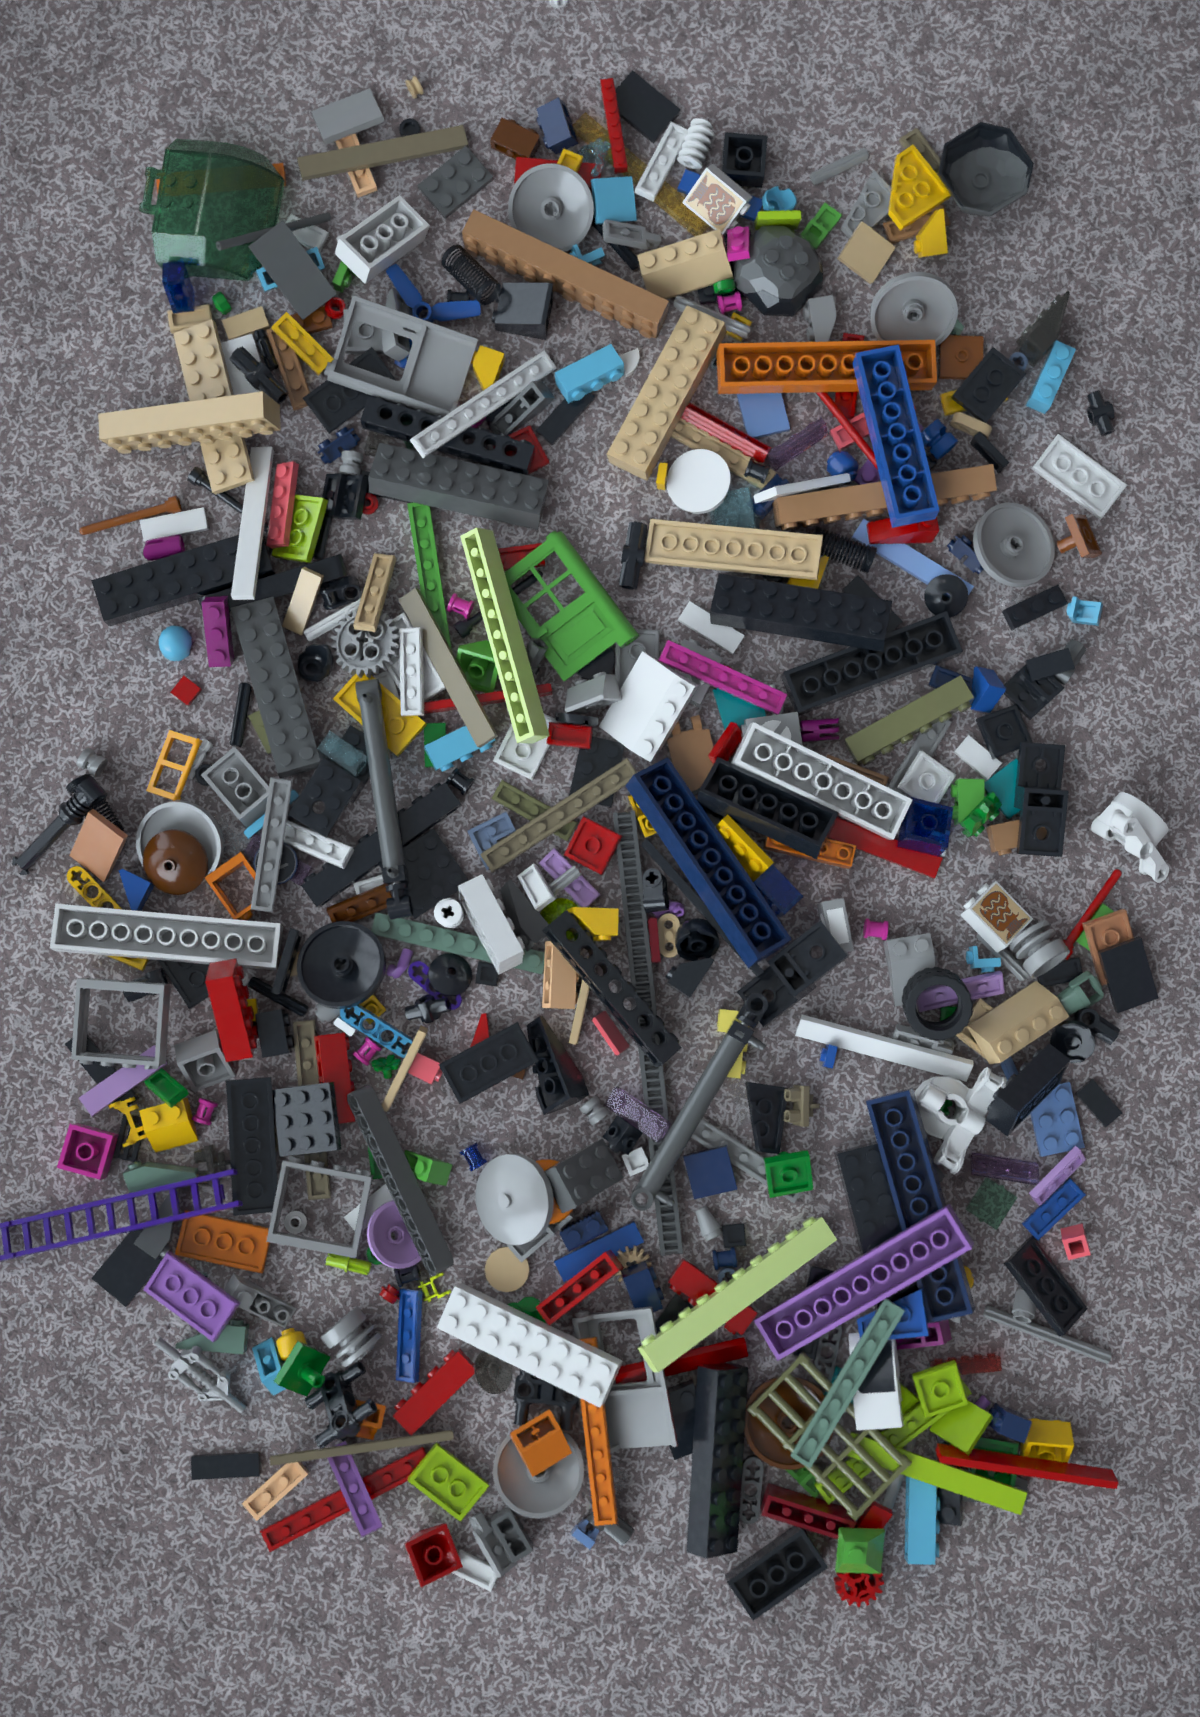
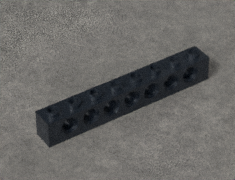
(476, 452)
(600, 986)

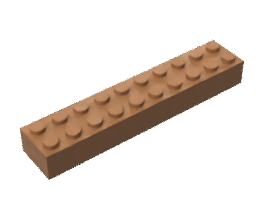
(570, 275)
(870, 500)

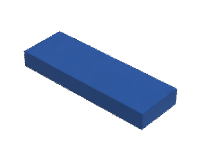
(1053, 1209)

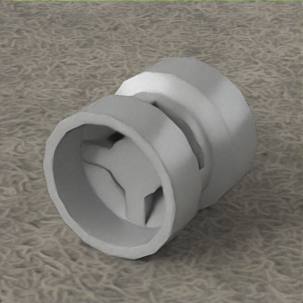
(351, 463)
(92, 762)
(594, 1110)

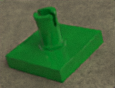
(788, 1173)
(302, 1369)

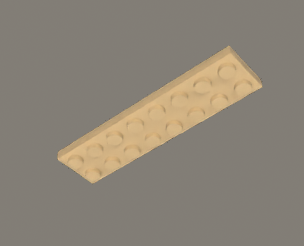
(207, 378)
(734, 549)

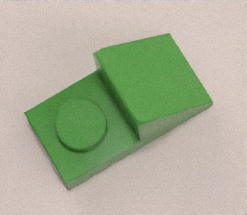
(342, 277)

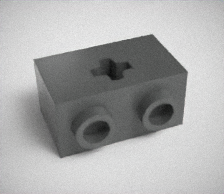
(512, 1534)

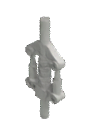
(186, 1361)

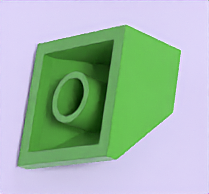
(478, 665)
(860, 1550)

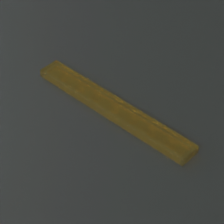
(666, 199)

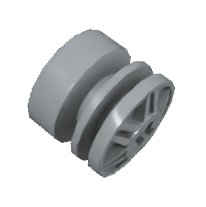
(1041, 951)
(351, 1337)

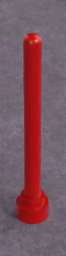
(1091, 910)

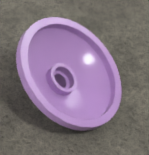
(393, 1253)

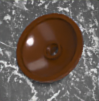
(184, 854)

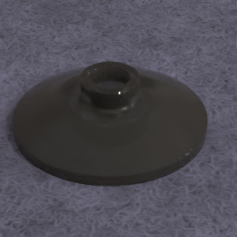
(499, 1376)

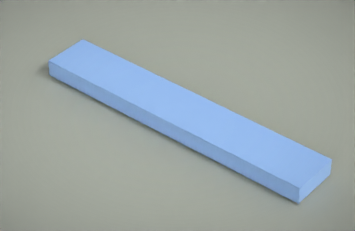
(906, 558)

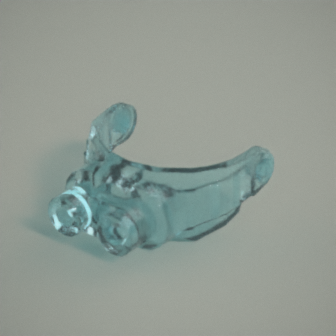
(595, 150)

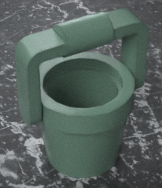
(1073, 996)

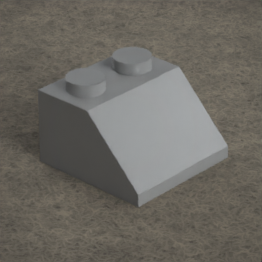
(592, 694)
(203, 1061)

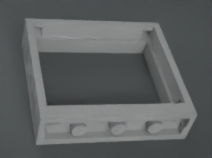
(81, 1015)
(313, 1243)

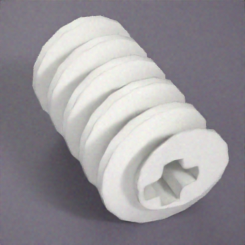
(696, 144)
(447, 904)

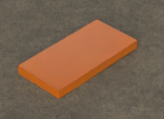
(224, 1242)

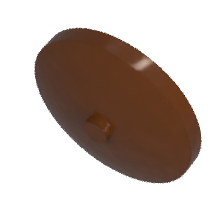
(762, 1440)

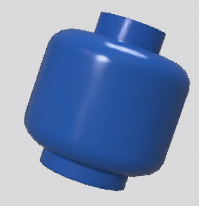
(842, 463)

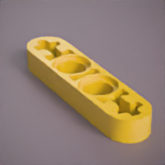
(102, 896)

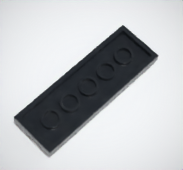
(252, 1144)

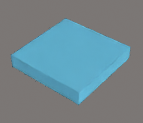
(613, 199)

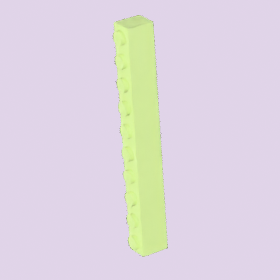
(504, 636)
(736, 1294)

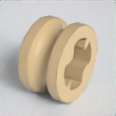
(414, 87)

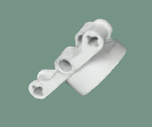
(1137, 829)
(967, 1118)

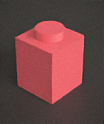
(425, 1068)
(1075, 1241)

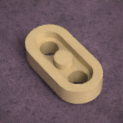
(667, 935)

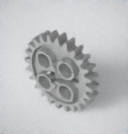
(366, 644)

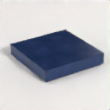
(710, 1172)

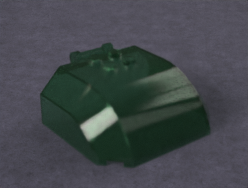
(209, 196)

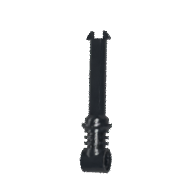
(87, 795)

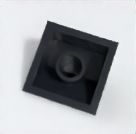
(688, 975)

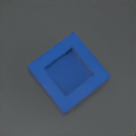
(828, 1056)

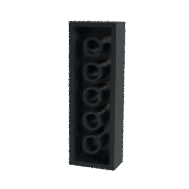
(767, 808)

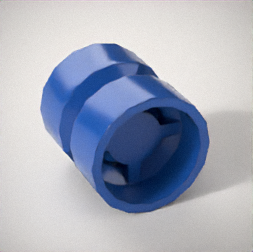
(938, 439)

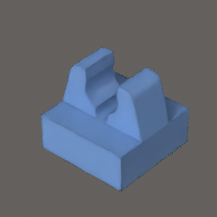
(586, 1538)

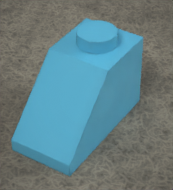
(268, 1364)

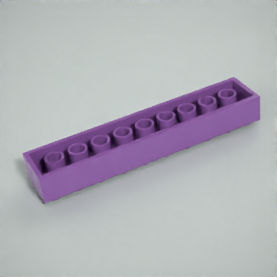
(864, 1282)

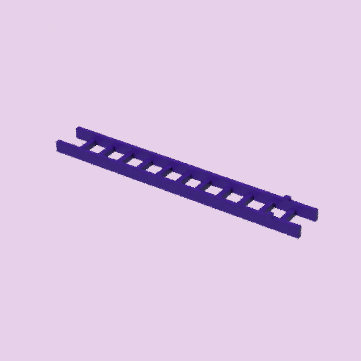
(88, 1207)

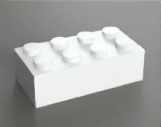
(382, 239)
(490, 923)

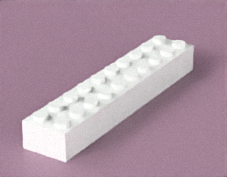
(165, 936)

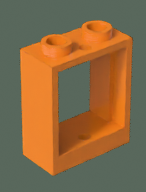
(224, 871)

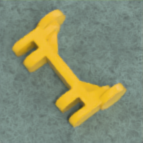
(123, 1107)

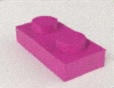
(738, 243)

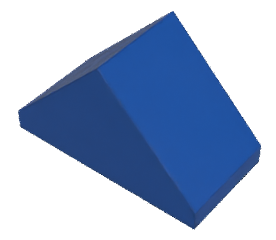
(986, 689)
(136, 889)

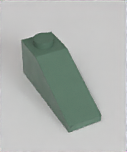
(153, 1174)
(232, 1339)

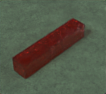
(974, 1364)

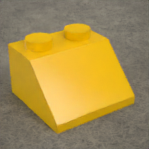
(599, 922)
(169, 1126)
(1048, 1440)

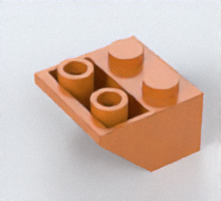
(540, 1443)

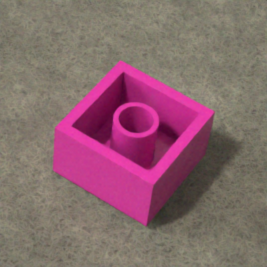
(87, 1151)

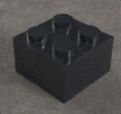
(744, 158)

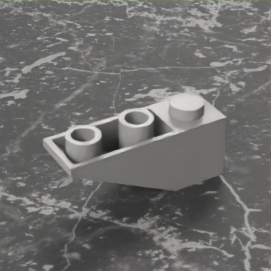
(821, 316)
(259, 1301)

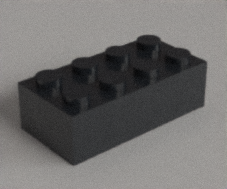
(1027, 1089)
(775, 1571)

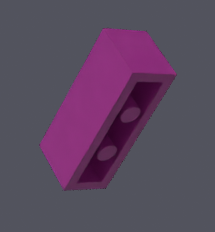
(218, 631)

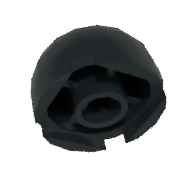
(696, 939)

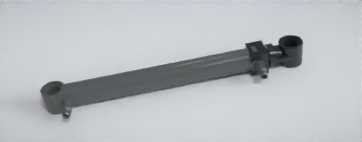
(394, 869)
(698, 1102)

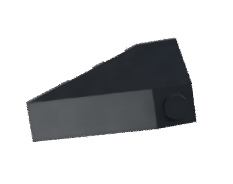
(558, 1076)

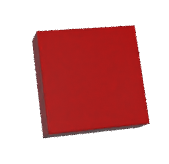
(186, 690)

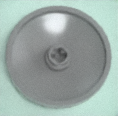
(552, 205)
(914, 308)
(1013, 544)
(185, 817)
(514, 1199)
(544, 1493)

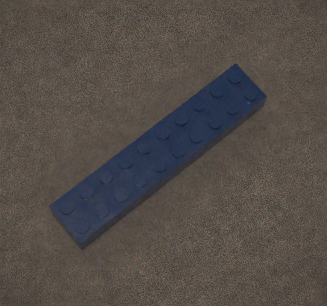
(708, 862)
(917, 1195)

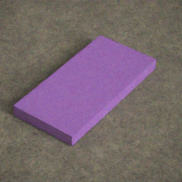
(191, 1296)

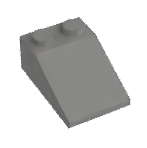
(238, 786)
(905, 958)

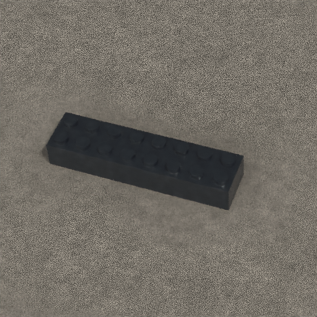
(172, 581)
(800, 612)
(861, 669)
(870, 1201)
(717, 1460)

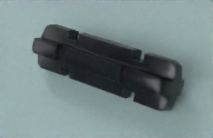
(265, 349)

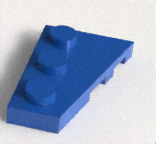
(913, 1321)

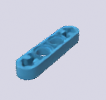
(376, 1031)

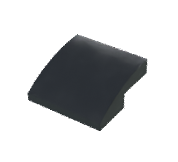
(345, 495)
(1029, 695)

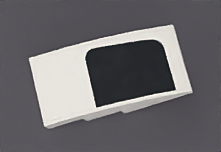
(879, 1395)

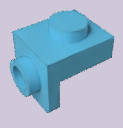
(592, 257)
(1084, 611)
(986, 965)

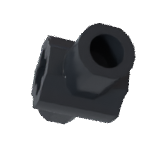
(1100, 413)
(427, 1008)

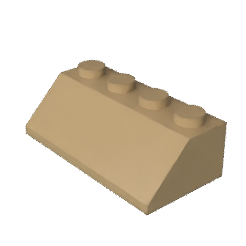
(686, 265)
(1017, 1022)

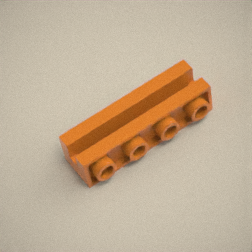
(833, 852)

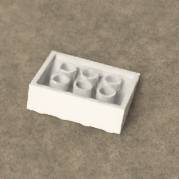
(649, 706)

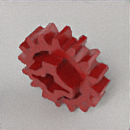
(860, 1587)

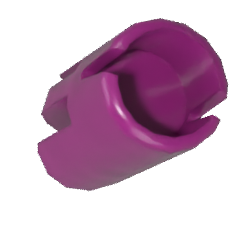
(163, 547)
(811, 729)

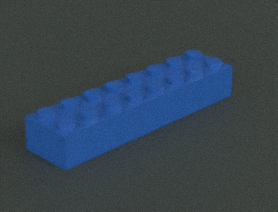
(895, 436)

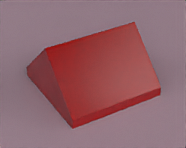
(432, 1554)

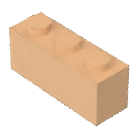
(558, 980)

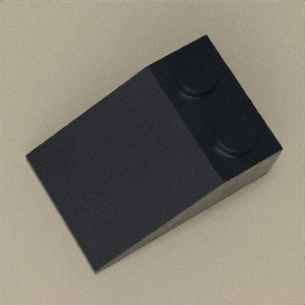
(682, 1403)

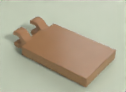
(690, 753)

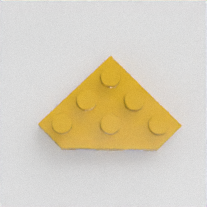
(914, 188)

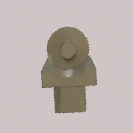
(802, 1105)

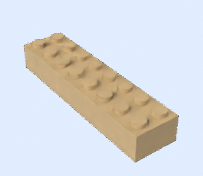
(666, 392)
(190, 422)

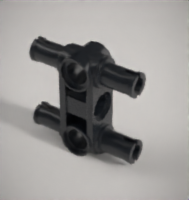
(542, 1393)
(340, 1405)

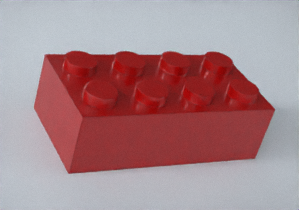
(232, 1009)

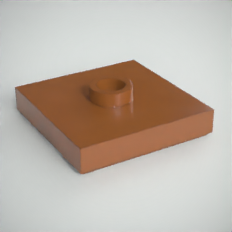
(959, 356)

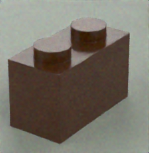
(515, 140)

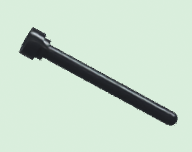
(198, 477)
(465, 626)

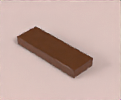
(359, 905)

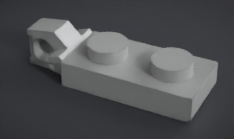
(629, 235)
(908, 1035)
(491, 1545)

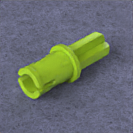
(348, 1264)

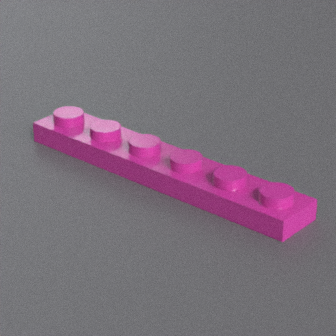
(722, 677)

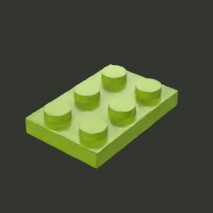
(305, 529)
(448, 1481)

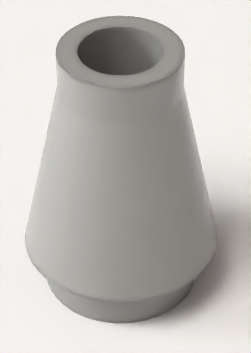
(708, 1224)

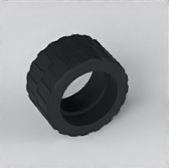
(942, 1029)

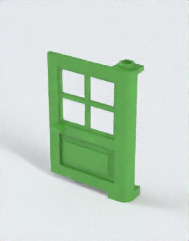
(582, 627)

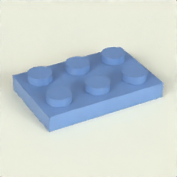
(1057, 1122)

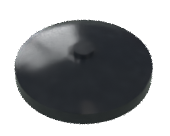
(341, 965)

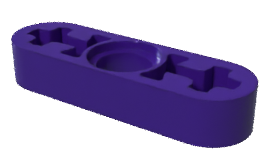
(418, 979)

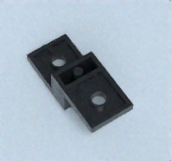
(332, 787)
(1041, 799)
(794, 972)

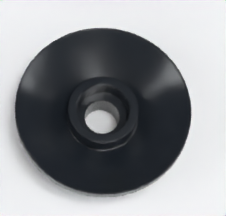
(946, 584)
(444, 982)

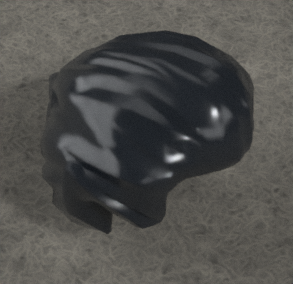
(315, 662)

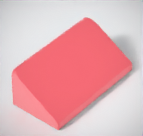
(610, 1033)

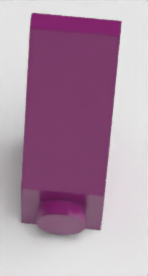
(938, 1335)

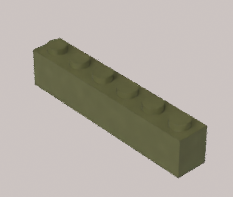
(909, 720)

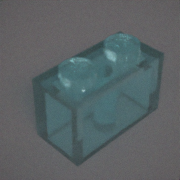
(343, 753)

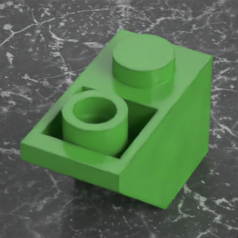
(967, 796)
(428, 1168)

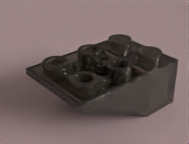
(1043, 333)

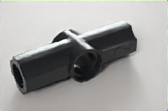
(258, 375)
(633, 555)

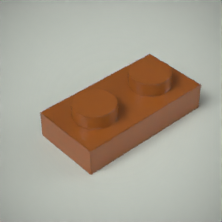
(315, 321)

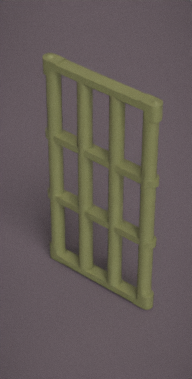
(837, 1460)

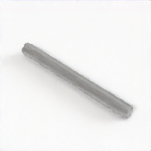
(1048, 1335)

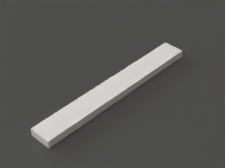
(482, 404)
(252, 525)
(884, 1048)

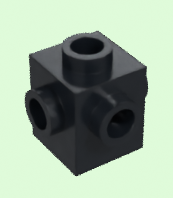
(621, 1135)

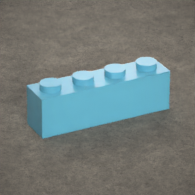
(921, 1522)

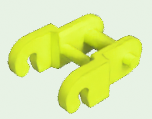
(423, 1285)

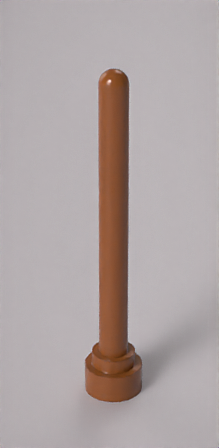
(171, 505)

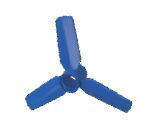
(441, 311)

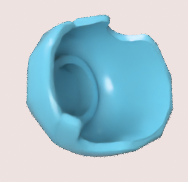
(778, 200)
(175, 643)

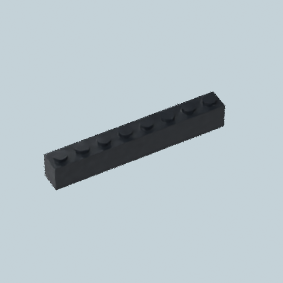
(413, 822)

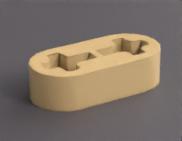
(970, 425)

